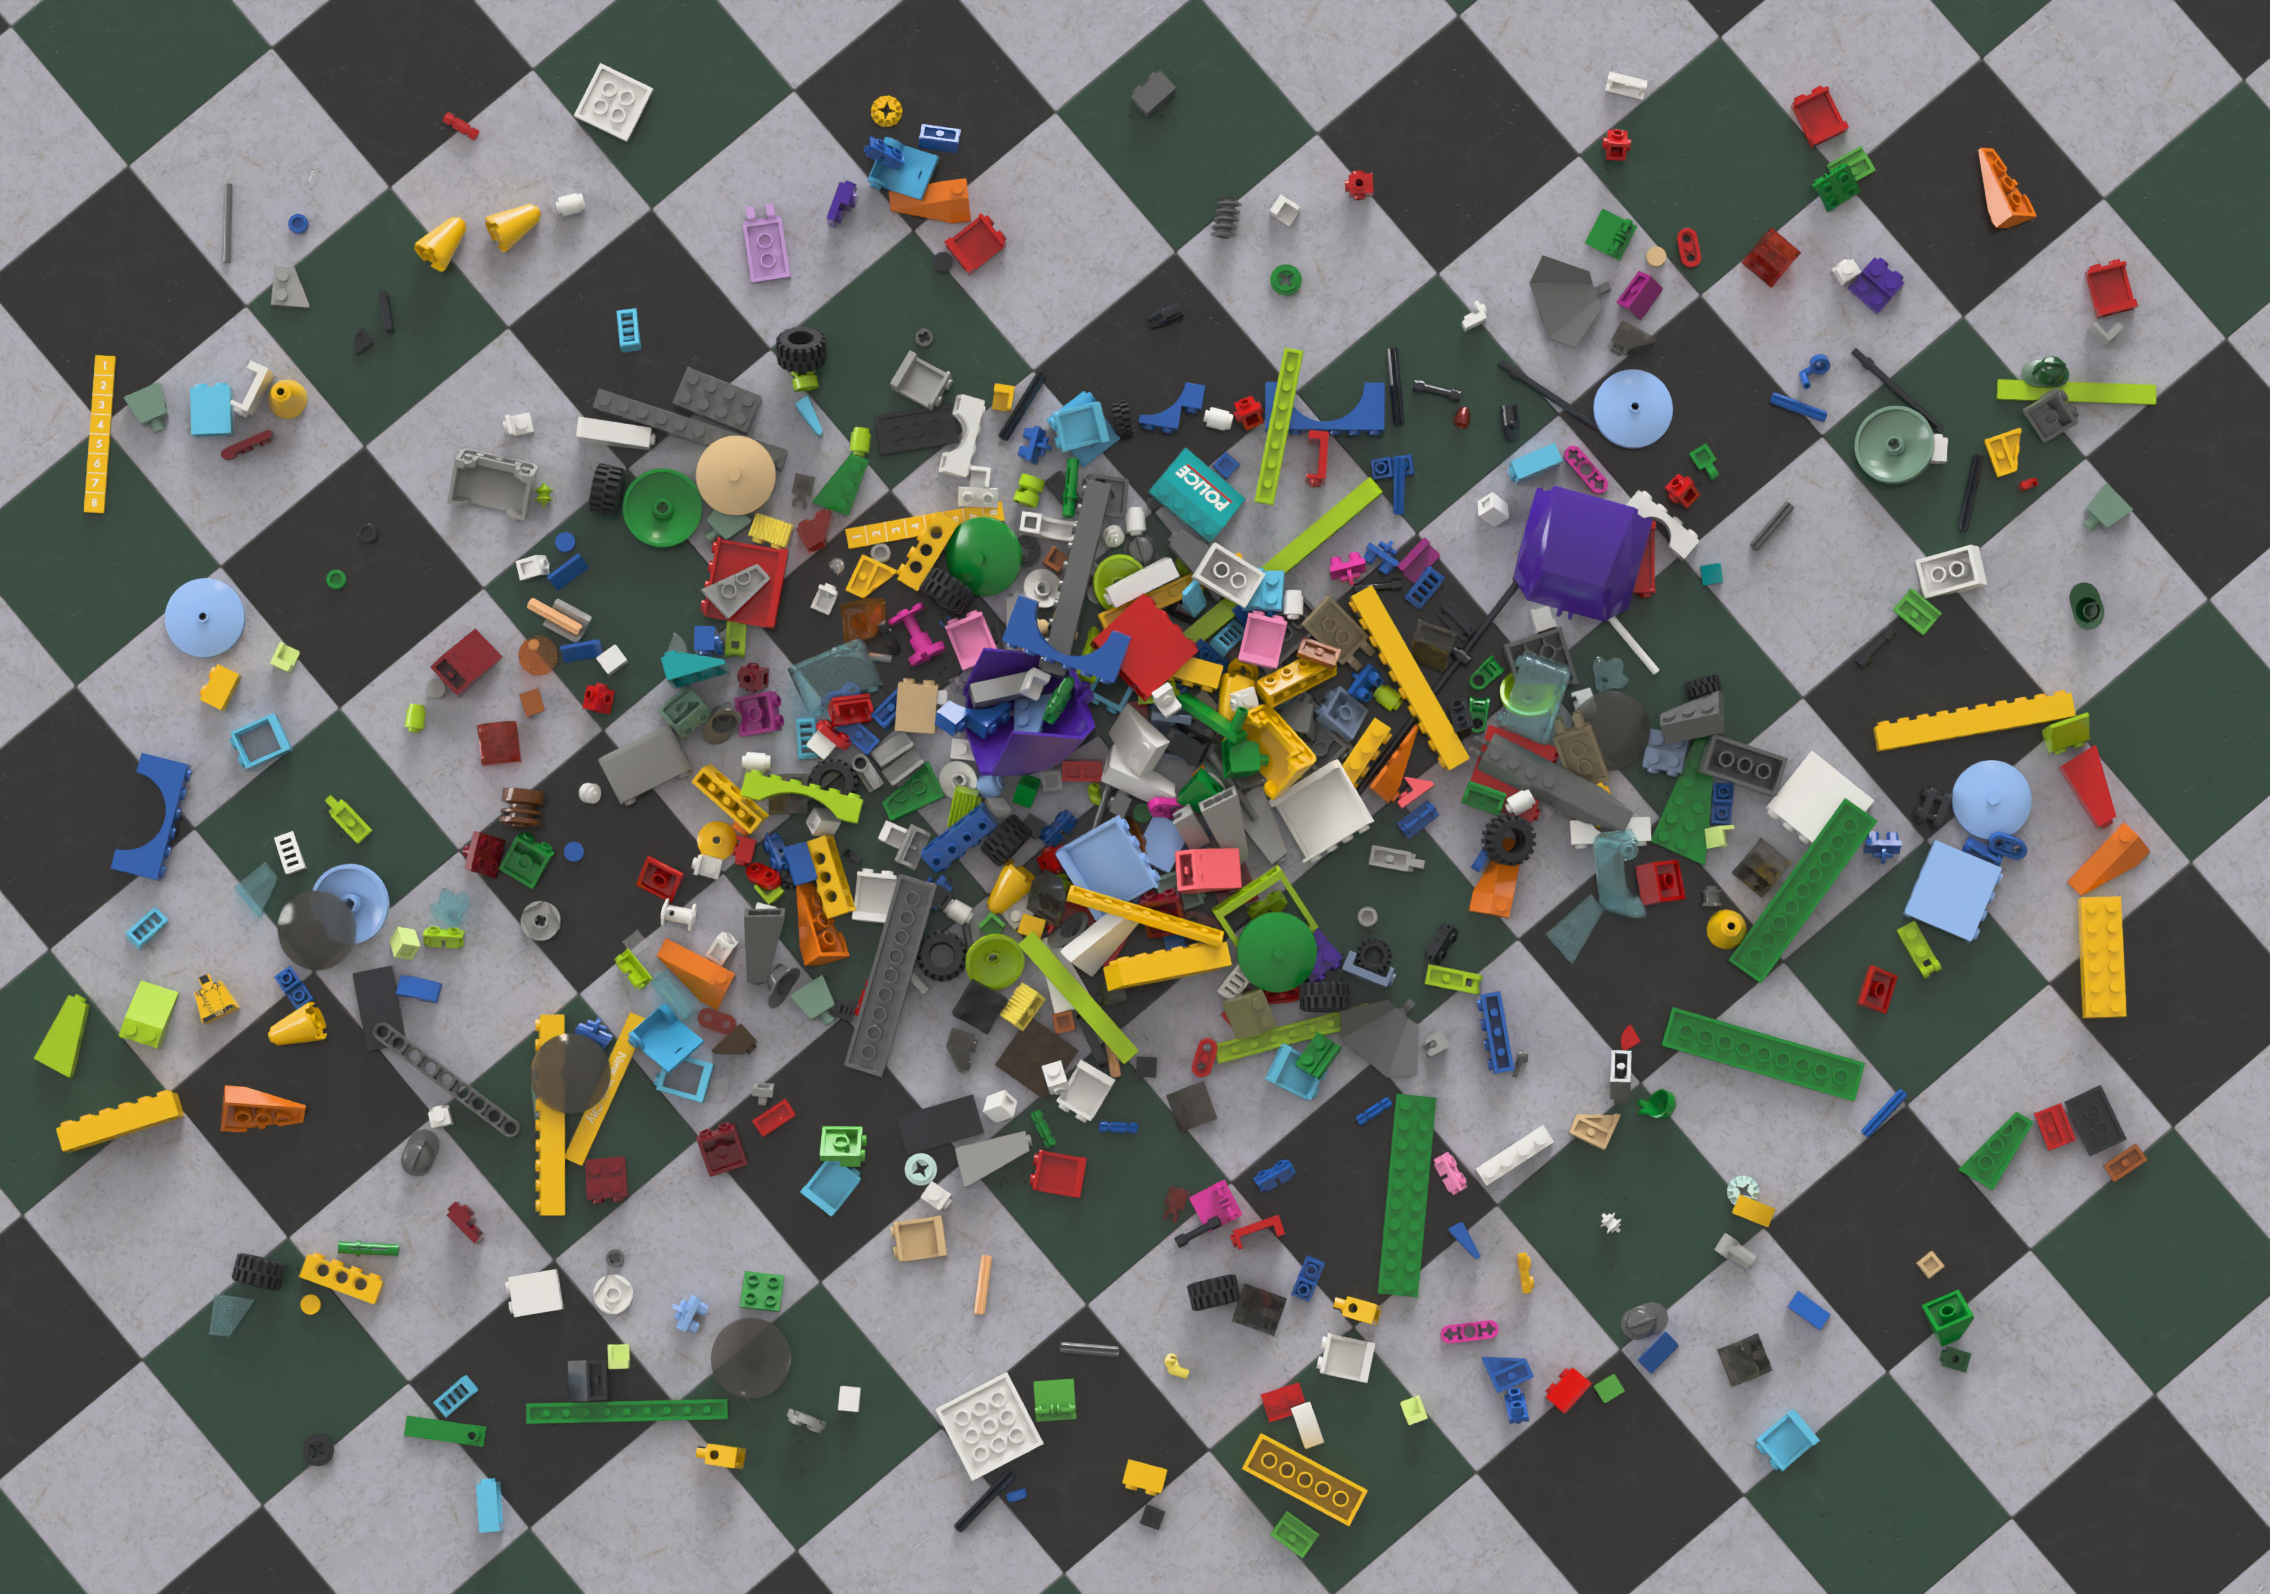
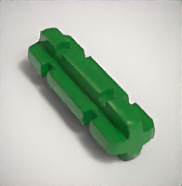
(1043, 1128)

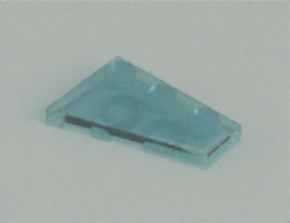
(1575, 928)

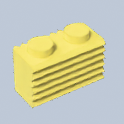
(770, 531)
(1022, 1006)

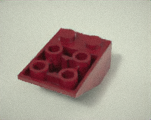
(466, 662)

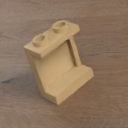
(916, 706)
(919, 1239)

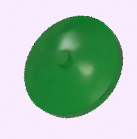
(662, 508)
(984, 555)
(1276, 952)

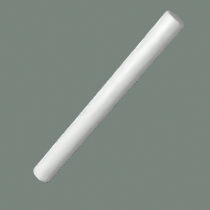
(1634, 645)

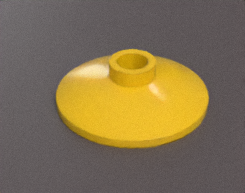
(727, 840)

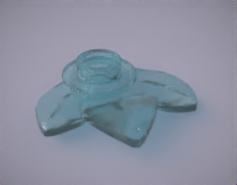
(1611, 672)
(449, 904)

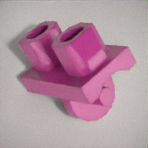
(1348, 570)

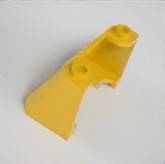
(1286, 751)

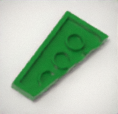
(1995, 1154)

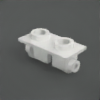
(1626, 85)
(978, 497)

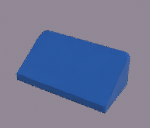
(939, 138)
(568, 572)
(581, 650)
(886, 713)
(800, 863)
(1808, 1310)
(1658, 1352)

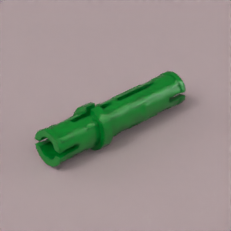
(1070, 488)
(344, 1248)

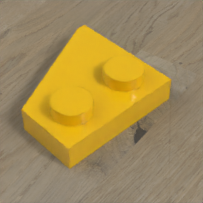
(2004, 452)
(868, 577)
(1524, 1264)

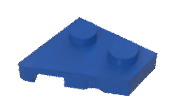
(1507, 1371)

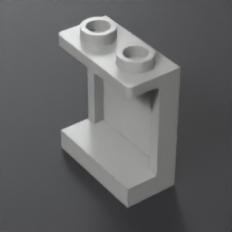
(921, 381)

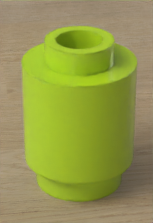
(860, 441)
(1388, 697)
(415, 718)

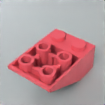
(1208, 870)

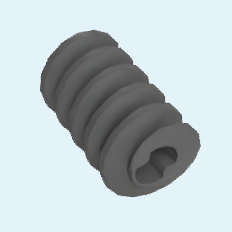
(1225, 217)

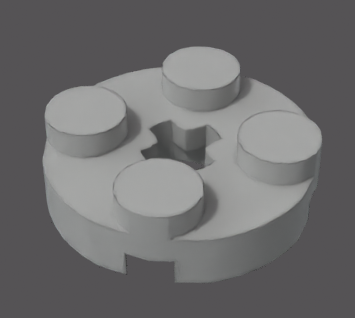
(539, 932)
(812, 1422)

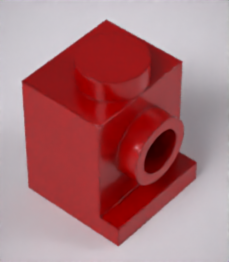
(744, 851)

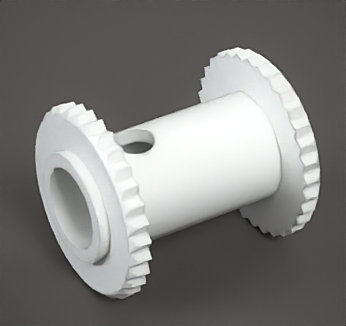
(681, 914)

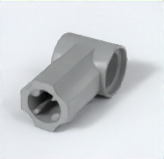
(868, 774)
(1731, 1249)

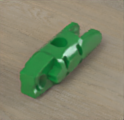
(1059, 700)

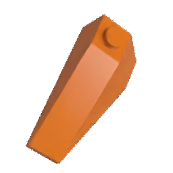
(2003, 199)
(942, 201)
(1390, 777)
(2114, 857)
(1496, 887)
(817, 935)
(701, 976)
(251, 1108)

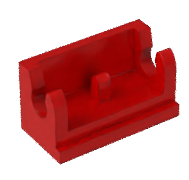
(850, 709)
(1082, 770)

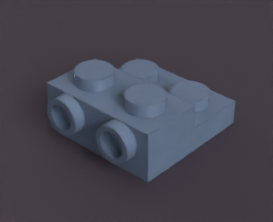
(1341, 713)
(1665, 757)

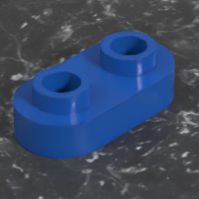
(2006, 846)

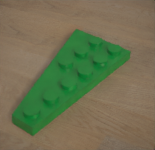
(1687, 811)

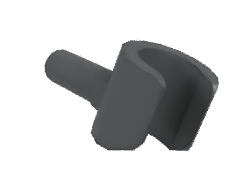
(1522, 1056)

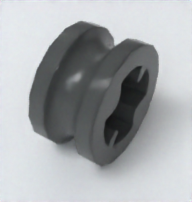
(921, 332)
(613, 1252)

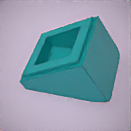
(1711, 574)

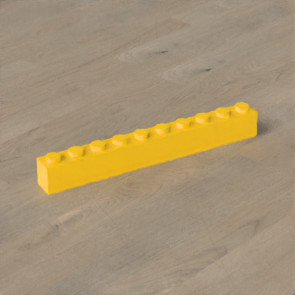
(1409, 678)
(1975, 721)
(551, 1136)

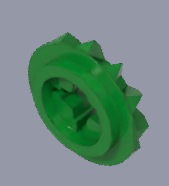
(1287, 271)

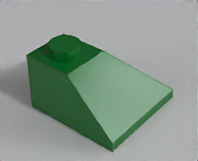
(1948, 1317)

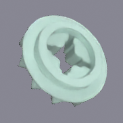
(911, 1166)
(1742, 1181)

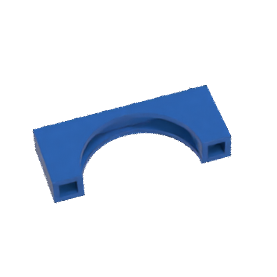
(1365, 418)
(1025, 633)
(150, 859)

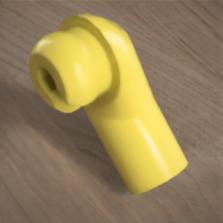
(1173, 1366)

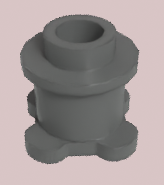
(1711, 897)

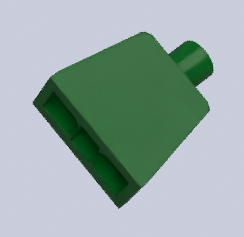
(1242, 758)
(1197, 789)

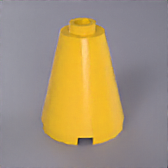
(512, 225)
(441, 243)
(287, 399)
(1230, 685)
(1010, 887)
(1720, 934)
(299, 1027)

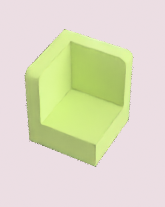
(285, 657)
(1716, 836)
(404, 943)
(619, 1356)
(1413, 1410)

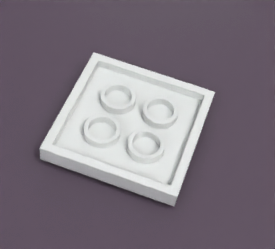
(613, 102)

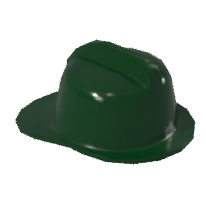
(2045, 372)
(2086, 605)

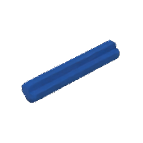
(1798, 407)
(1399, 485)
(1884, 1113)

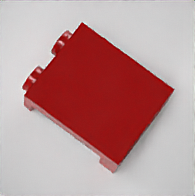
(1818, 116)
(976, 244)
(2110, 289)
(1318, 438)
(1058, 1174)
(1273, 1221)

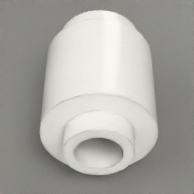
(570, 204)
(1218, 419)
(1135, 521)
(1293, 604)
(756, 761)
(1519, 802)
(958, 912)

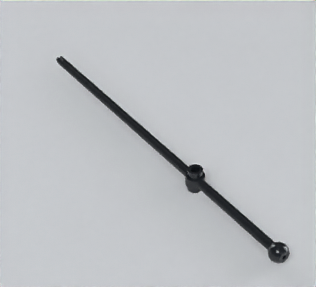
(1460, 656)

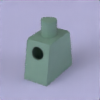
(149, 406)
(2106, 509)
(726, 525)
(815, 1000)

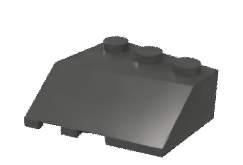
(1546, 644)
(1694, 719)

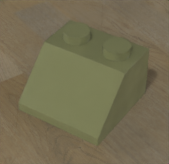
(1249, 1014)

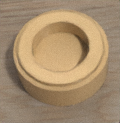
(1656, 256)

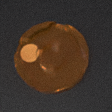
(538, 655)

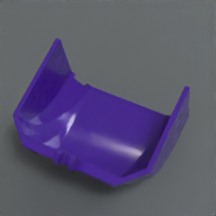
(1581, 553)
(1022, 752)

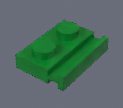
(1318, 1056)

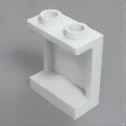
(256, 391)
(873, 895)
(1086, 1091)
(534, 1293)
(1346, 1357)

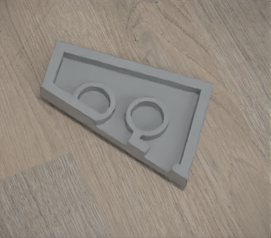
(736, 590)

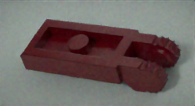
(247, 445)

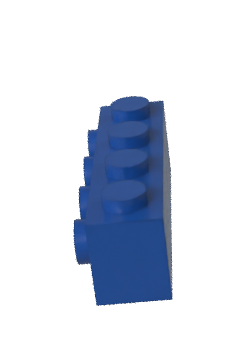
(708, 642)
(959, 838)
(1496, 1032)

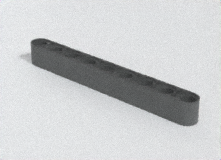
(437, 1076)

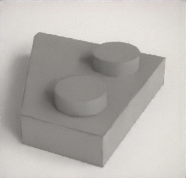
(287, 289)

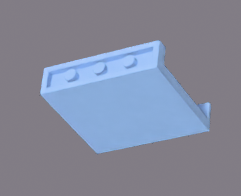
(1109, 863)
(1953, 891)

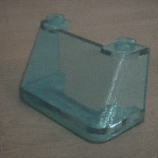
(835, 674)
(1535, 697)
(1609, 855)

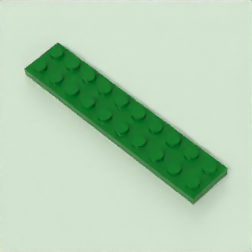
(1803, 890)
(1763, 1054)
(1407, 1195)

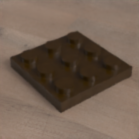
(1031, 1051)

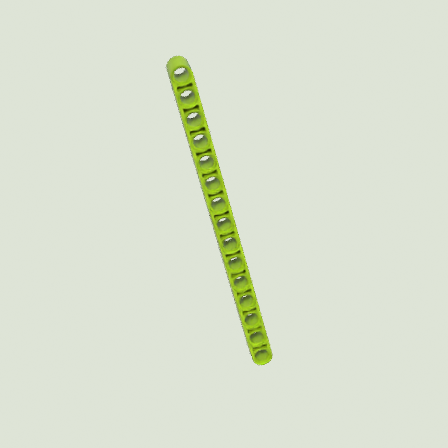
(1293, 553)

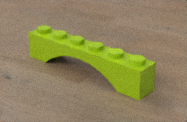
(761, 787)

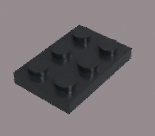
(2095, 1120)

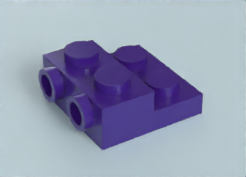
(844, 199)
(1876, 285)
(1326, 958)

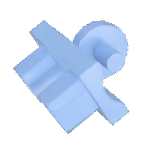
(686, 1311)

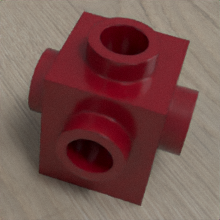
(753, 677)

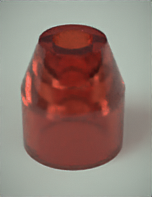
(1462, 417)

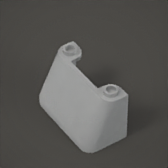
(492, 482)
(645, 764)

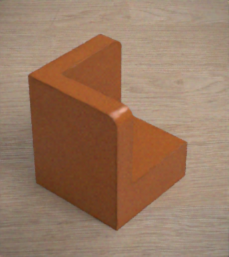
(1055, 560)
(532, 702)
(1063, 1022)

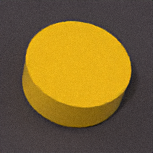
(310, 1304)

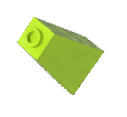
(65, 1036)

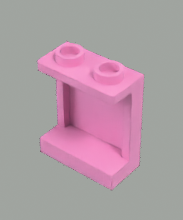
(969, 638)
(1262, 640)

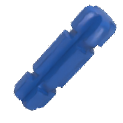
(1374, 1111)
(1118, 1127)

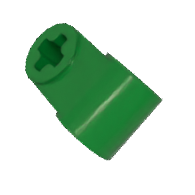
(1487, 672)
(1479, 710)

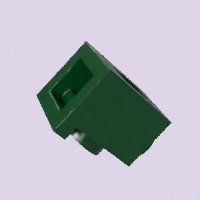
(1963, 1359)

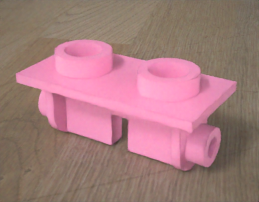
(1455, 1181)

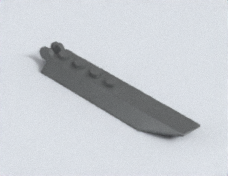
(1551, 783)

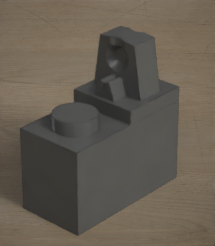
(1620, 1076)

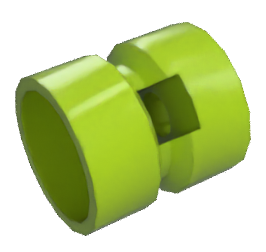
(804, 382)
(1029, 490)

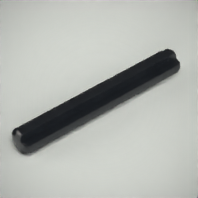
(1395, 386)
(1022, 406)
(1970, 492)
(984, 1501)

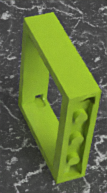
(1251, 891)

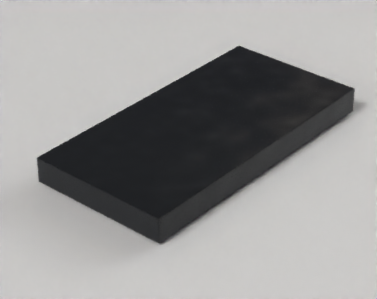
(916, 429)
(378, 1004)
(940, 1124)

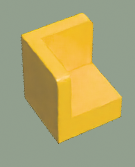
(1003, 397)
(1031, 923)

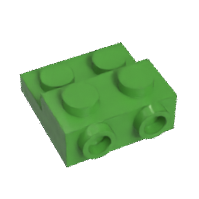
(843, 1145)

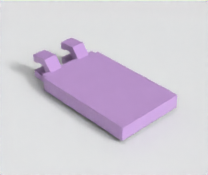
(765, 246)

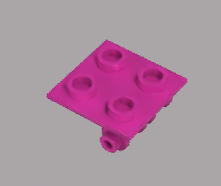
(1216, 1201)

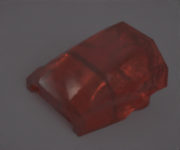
(499, 742)

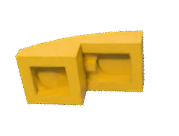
(1753, 1210)

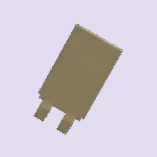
(1335, 628)
(1580, 749)

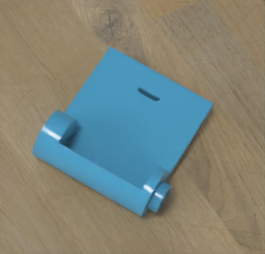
(910, 178)
(1089, 452)
(664, 1038)

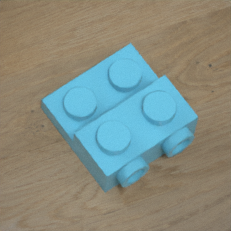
(1269, 593)

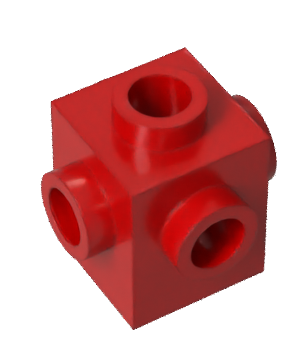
(1616, 145)
(1362, 179)
(1248, 413)
(1682, 491)
(598, 699)
(1049, 860)

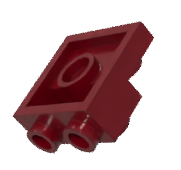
(1166, 902)
(721, 1149)
(606, 1179)
(463, 1217)

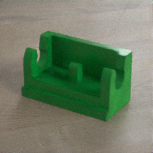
(1483, 798)

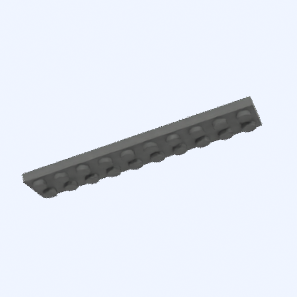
(891, 975)

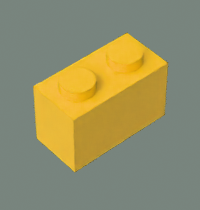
(220, 687)
(1144, 1476)

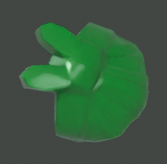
(1659, 1106)

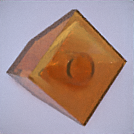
(861, 618)

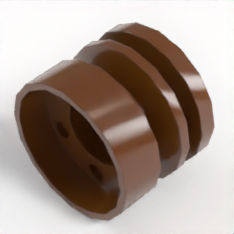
(521, 807)

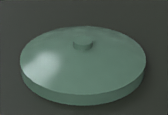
(1894, 444)

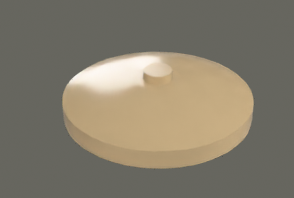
(736, 475)

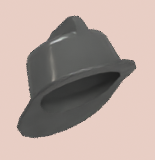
(1141, 549)
(721, 724)
(1069, 930)
(780, 983)
(420, 1152)
(1644, 1321)

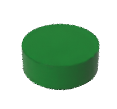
(336, 579)
(1141, 813)

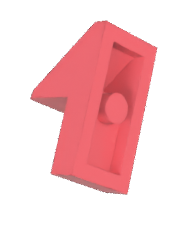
(1418, 788)

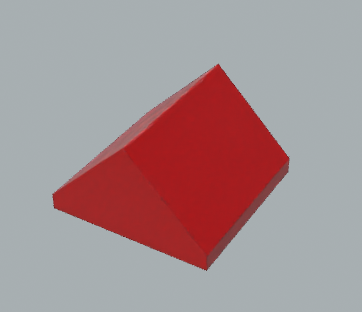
(660, 879)
(1877, 989)

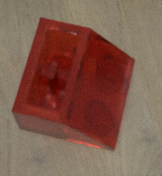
(1771, 257)
(816, 531)

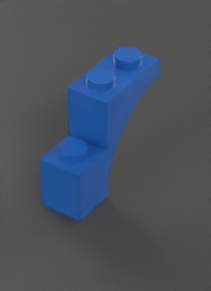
(1168, 420)
(983, 722)

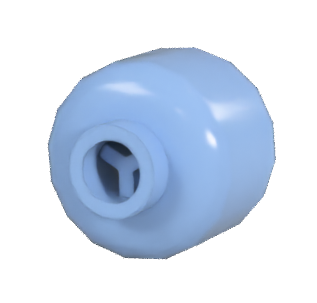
(990, 786)

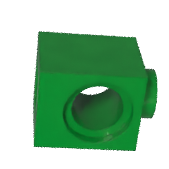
(1026, 791)

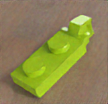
(348, 820)

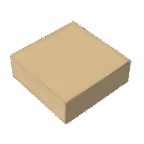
(1930, 1264)

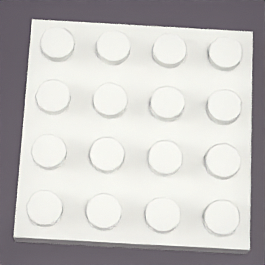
(989, 1426)

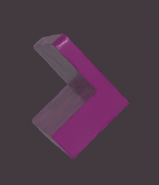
(1640, 295)
(1417, 560)

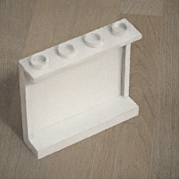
(1812, 798)
(1323, 811)

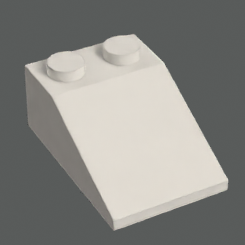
(1951, 572)
(1228, 575)
(1137, 741)

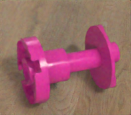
(920, 640)

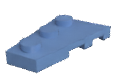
(1029, 713)

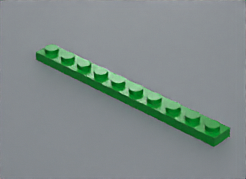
(626, 1411)

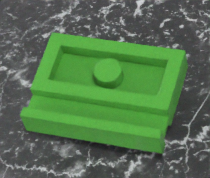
(1857, 161)
(1916, 611)
(1294, 1534)

